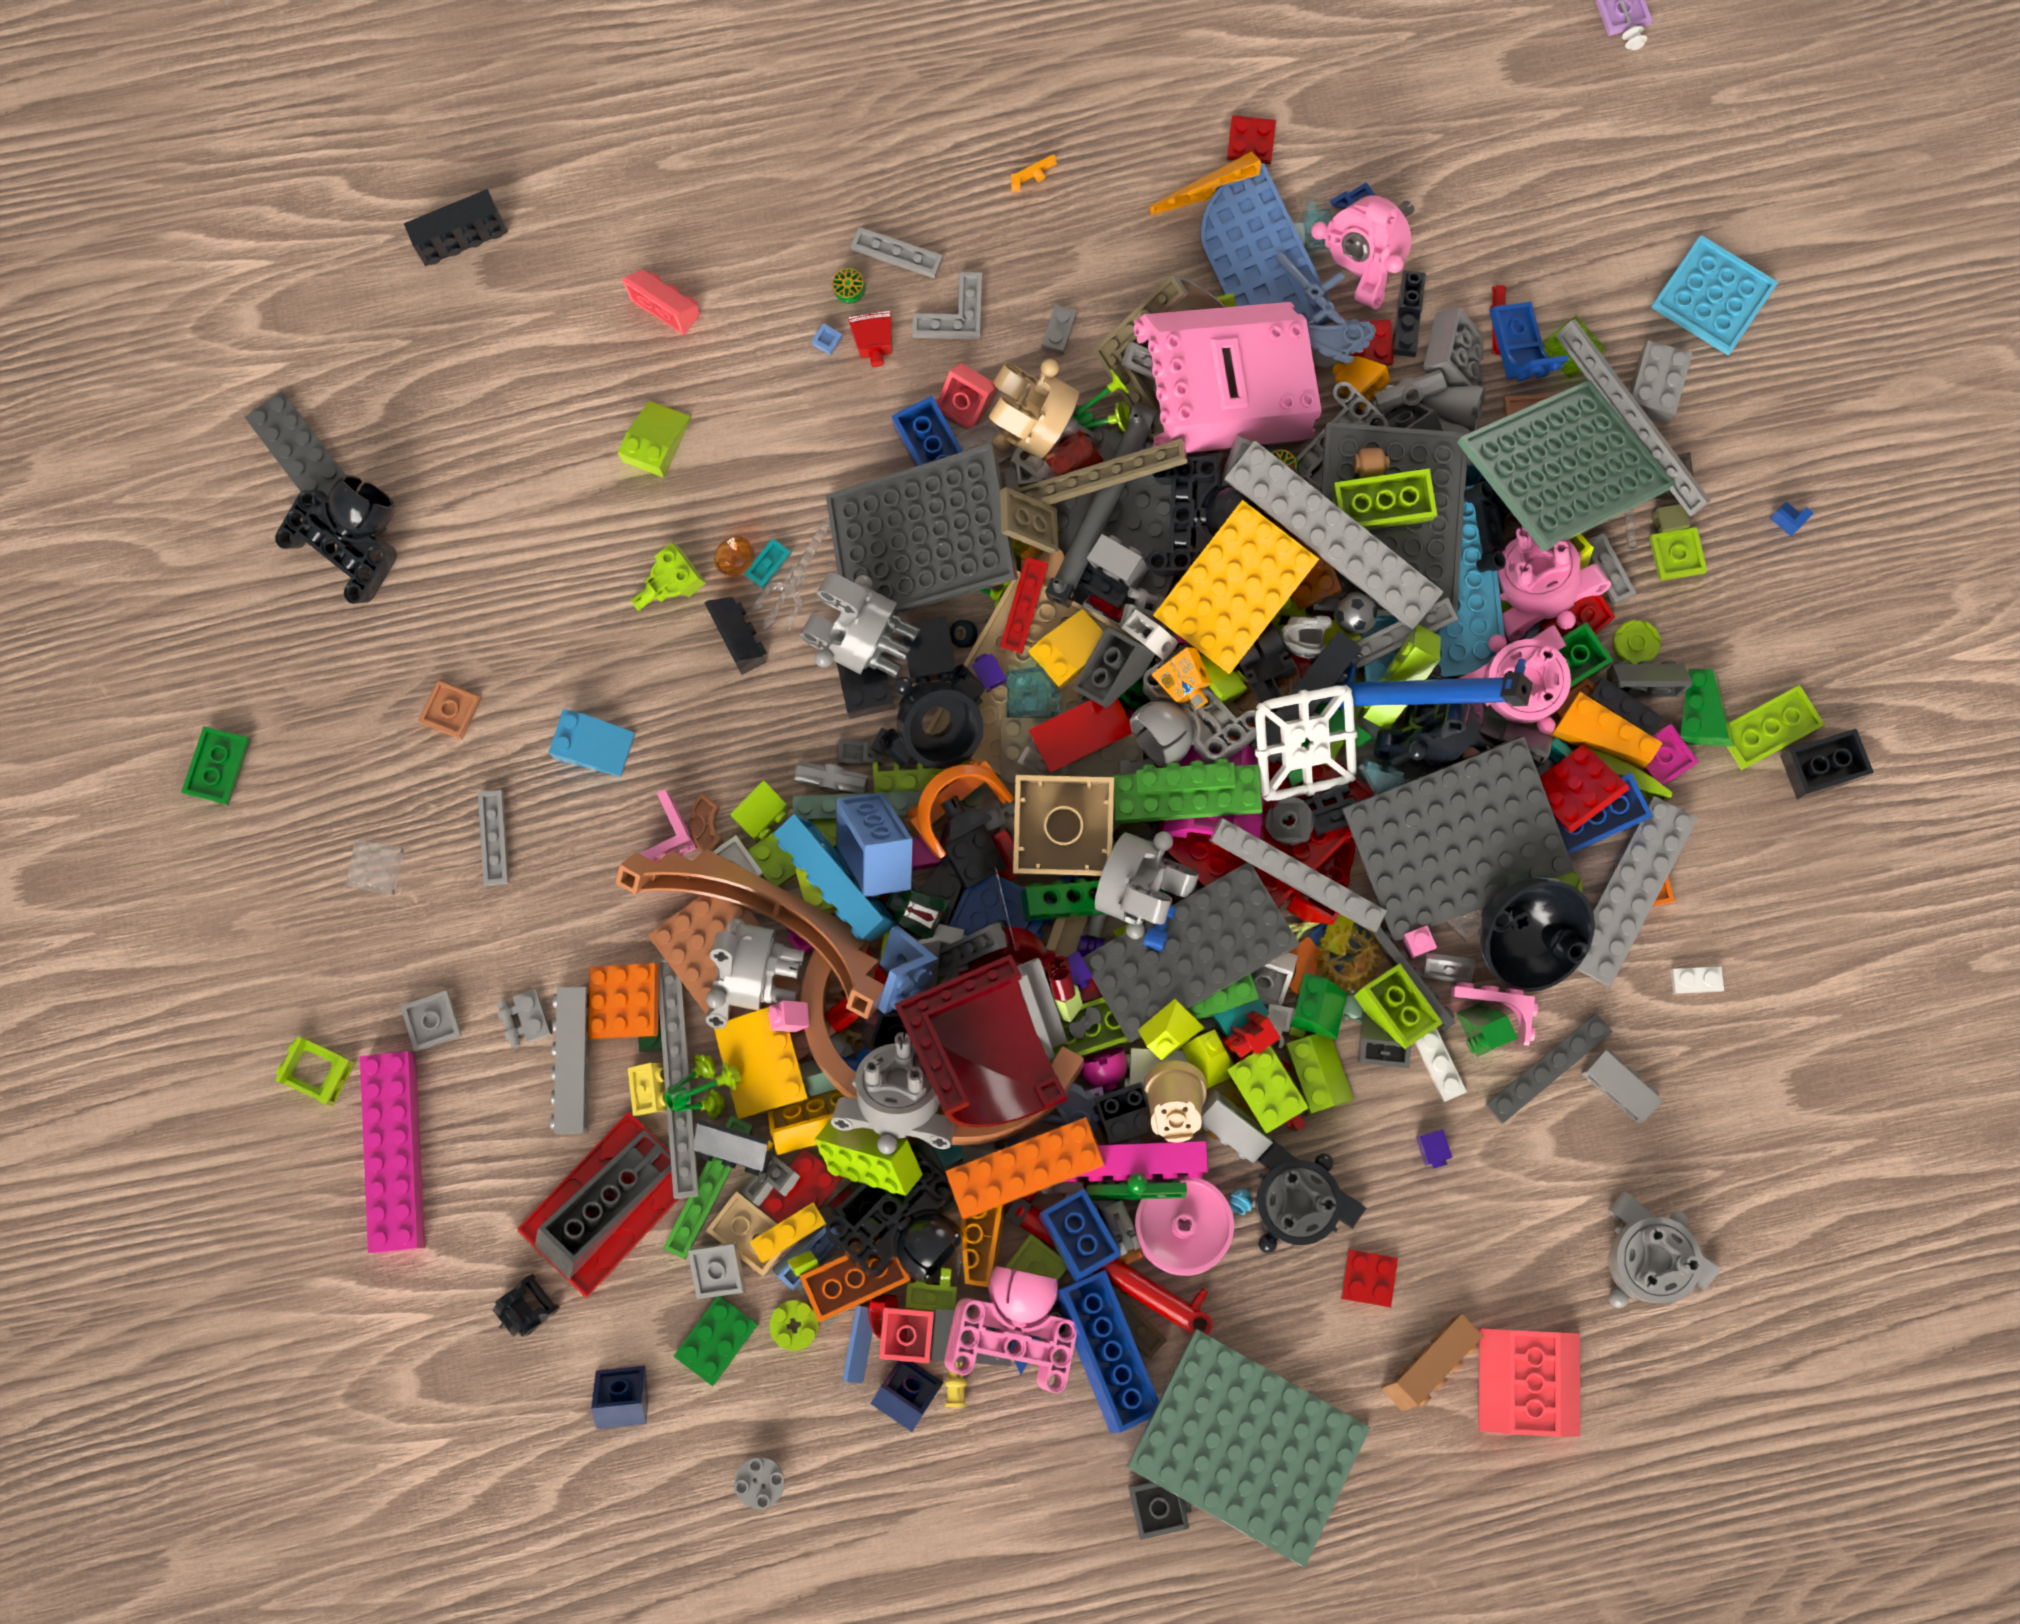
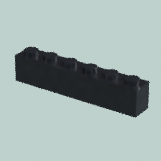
(1325, 672)

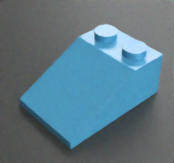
(591, 743)

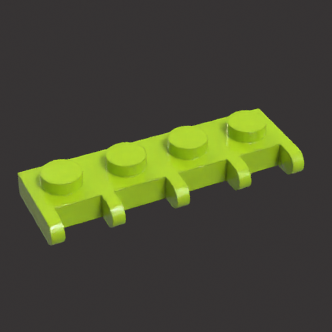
(903, 780)

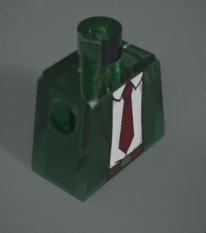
(918, 911)

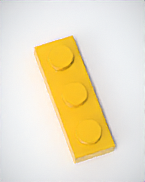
(788, 1232)

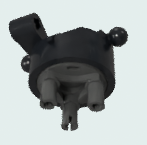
(1300, 1200)

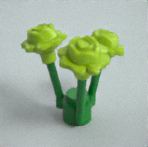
(677, 1097)

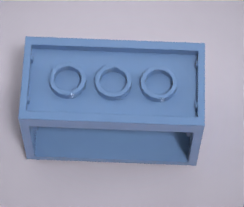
(874, 844)

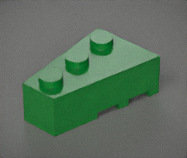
(1485, 1028)

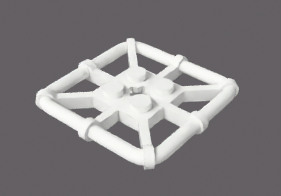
(1294, 733)

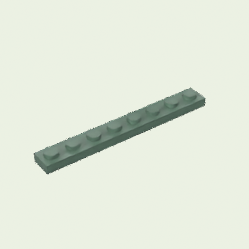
(825, 806)

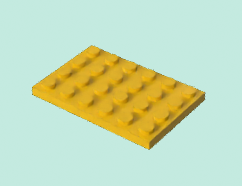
(1235, 587)

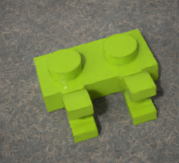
(931, 1296)

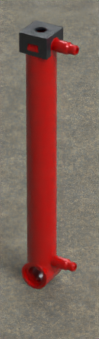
(1122, 1275)

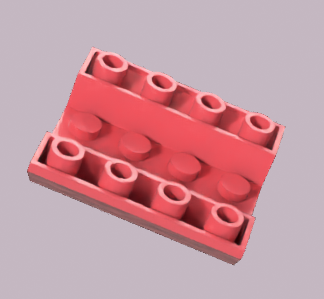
(1529, 1383)

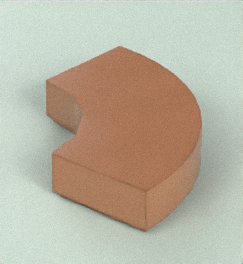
(703, 823)

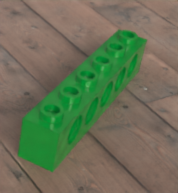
(1037, 909)

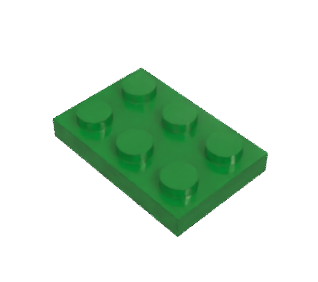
(215, 765)
(716, 1340)

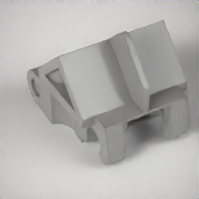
(1026, 471)

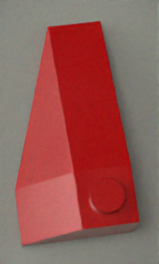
(1338, 870)

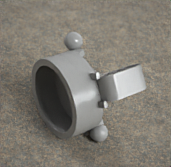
(1133, 882)

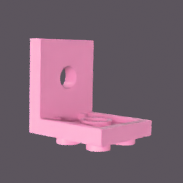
(681, 843)

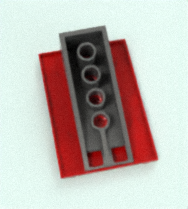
(604, 1206)

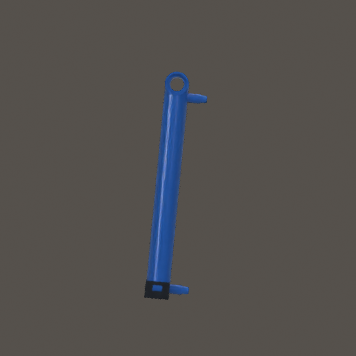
(1512, 688)

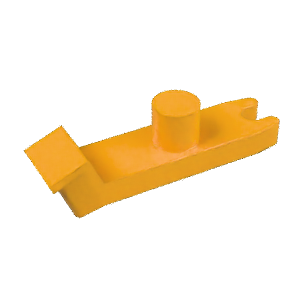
(1035, 170)

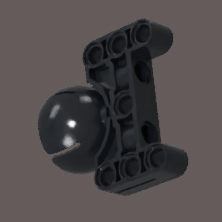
(1206, 515)
(350, 523)
(913, 1235)

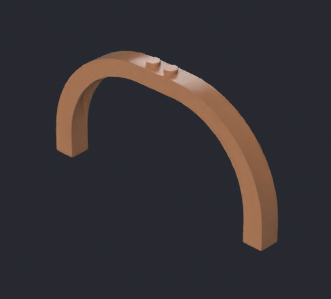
(814, 991)

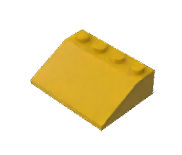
(765, 1062)

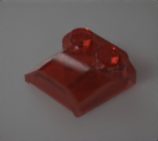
(1073, 455)

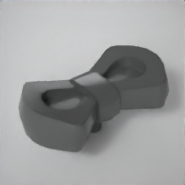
(1078, 1028)

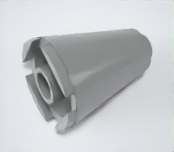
(1458, 405)

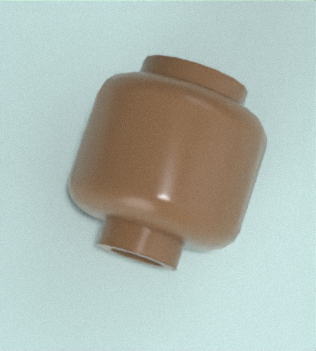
(1371, 462)

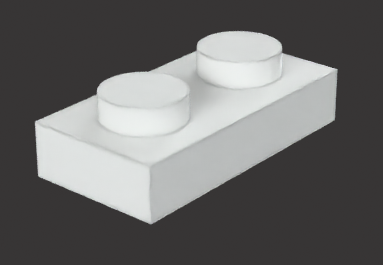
(1697, 980)

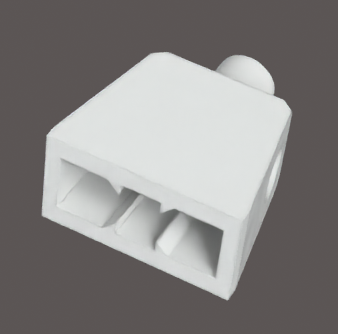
(1158, 641)

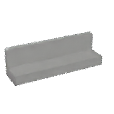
(1041, 1006)

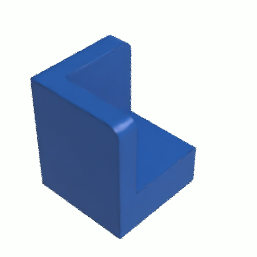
(1790, 519)

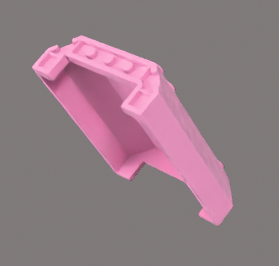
(1271, 372)

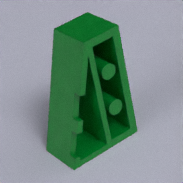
(1704, 711)

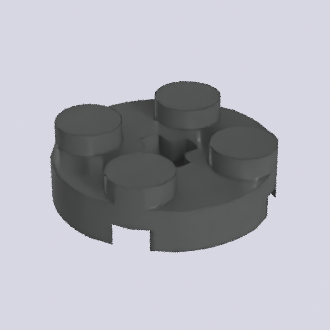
(1282, 812)

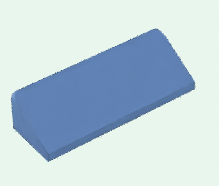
(815, 1242)
(858, 1346)

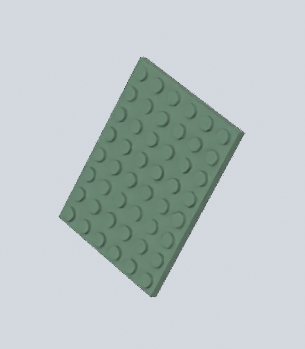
(1565, 464)
(1248, 1447)

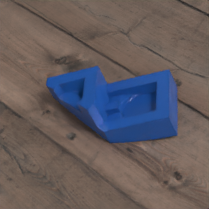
(1346, 199)

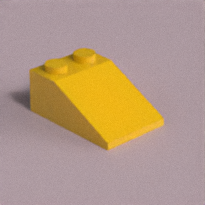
(1067, 648)

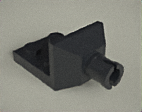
(969, 844)

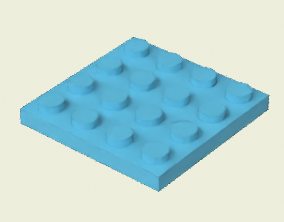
(1714, 295)

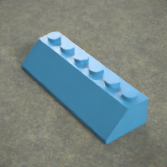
(828, 872)

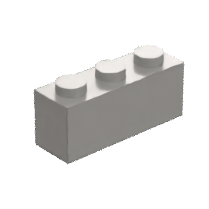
(1622, 1086)
(1234, 1127)

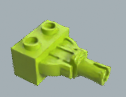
(669, 577)

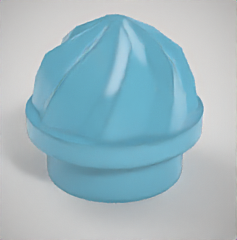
(1241, 1201)

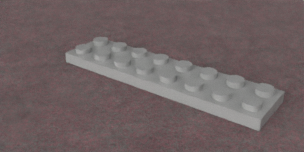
(1635, 888)

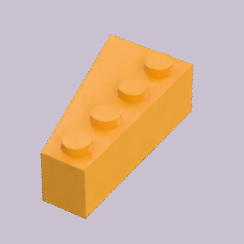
(1605, 732)

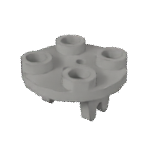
(753, 1493)

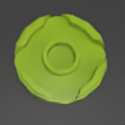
(1636, 642)

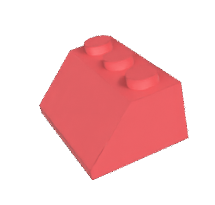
(662, 300)

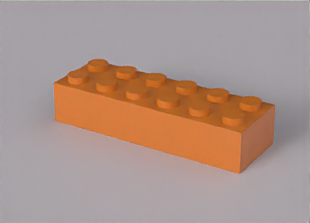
(1025, 1168)

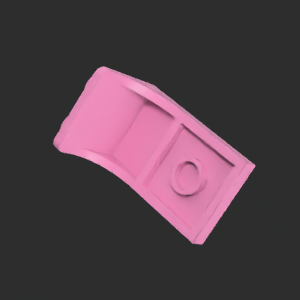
(1520, 1004)

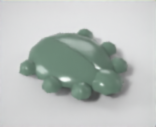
(1352, 1008)

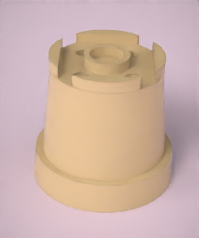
(1168, 1090)

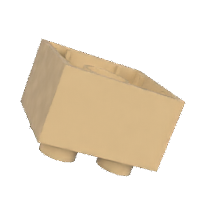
(1062, 824)

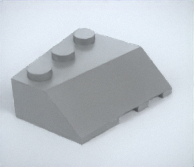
(1455, 349)

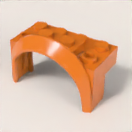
(953, 781)

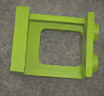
(334, 1081)

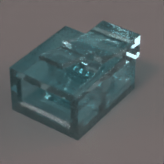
(1308, 219)

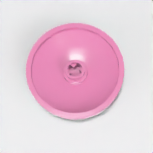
(1187, 1232)

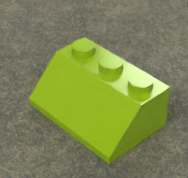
(1318, 1072)

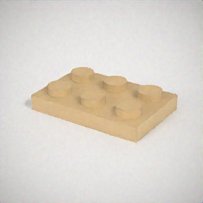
(740, 1223)

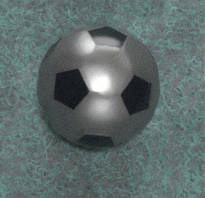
(1356, 613)

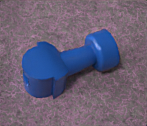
(1157, 936)

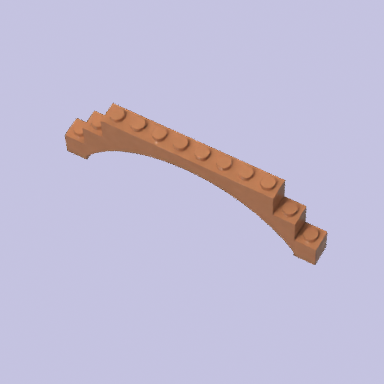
(723, 879)

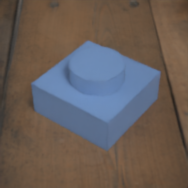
(827, 339)

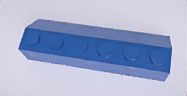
(1108, 1352)

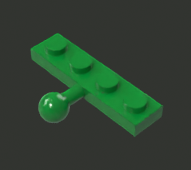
(1137, 1188)

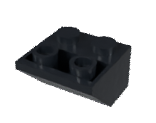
(1123, 1113)

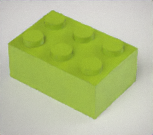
(1268, 1089)

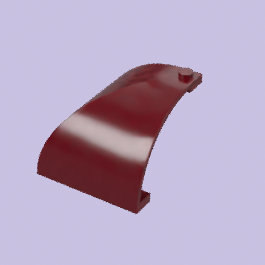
(981, 1047)

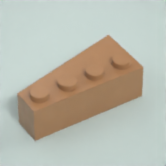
(1433, 1364)

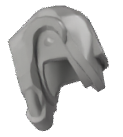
(1305, 635)

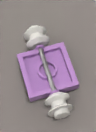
(1626, 17)

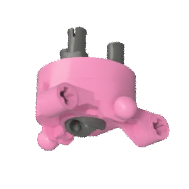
(1369, 242)

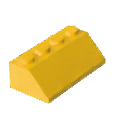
(801, 1122)

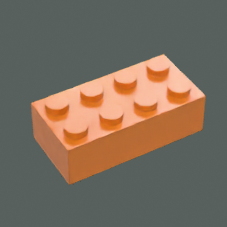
(843, 1285)

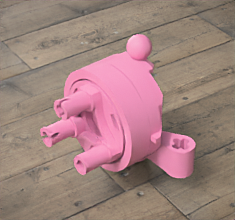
(1544, 584)
(1544, 668)

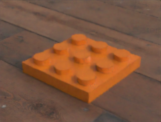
(623, 1001)

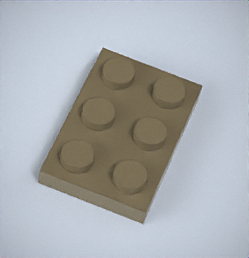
(1028, 520)

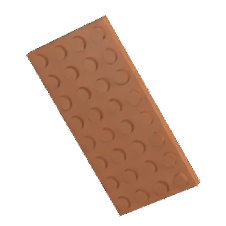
(687, 945)

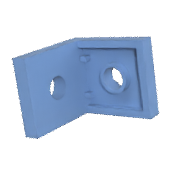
(904, 978)

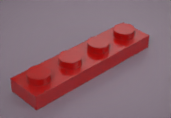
(1024, 605)

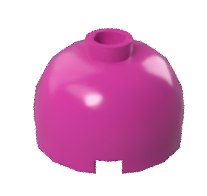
(1106, 1068)

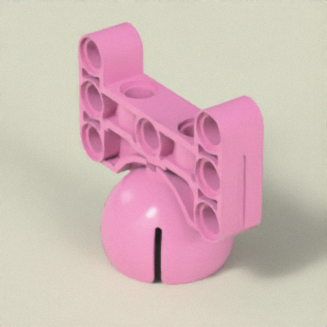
(1021, 1304)

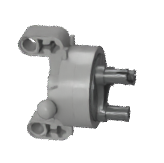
(861, 628)

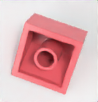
(966, 396)
(906, 1334)

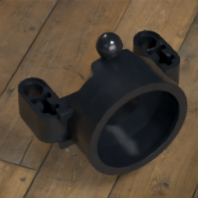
(956, 741)

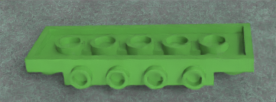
(1187, 792)

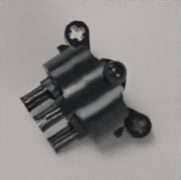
(1435, 732)

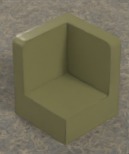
(1670, 519)

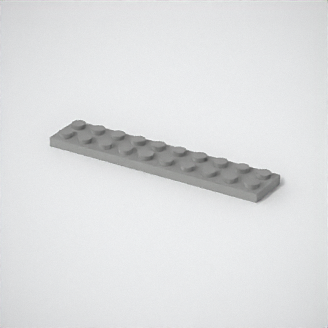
(1333, 535)

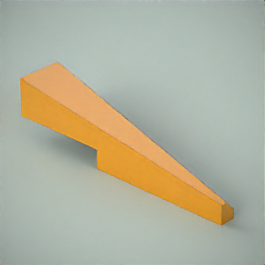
(1204, 188)

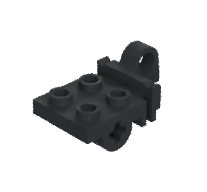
(1267, 664)

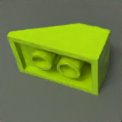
(653, 438)
(1398, 1007)

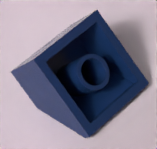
(906, 1393)
(620, 1397)

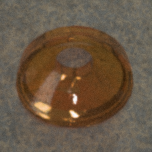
(729, 552)

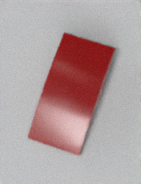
(1079, 733)

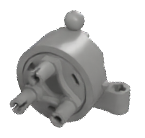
(747, 970)
(894, 1099)
(1654, 1256)

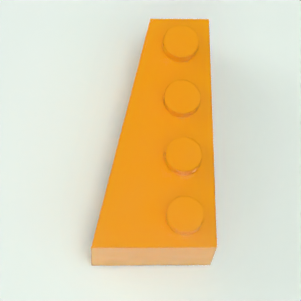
(982, 1245)

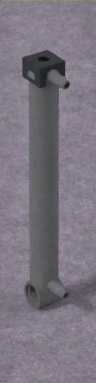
(1062, 588)

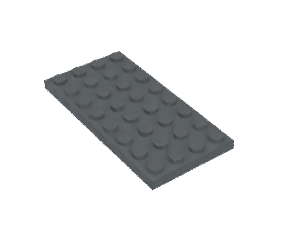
(1210, 945)

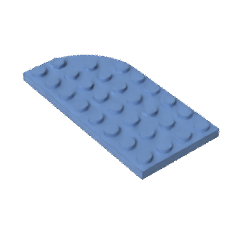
(1241, 239)

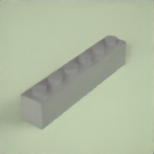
(571, 1061)

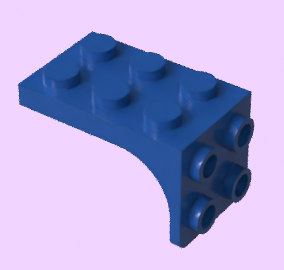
(1521, 342)

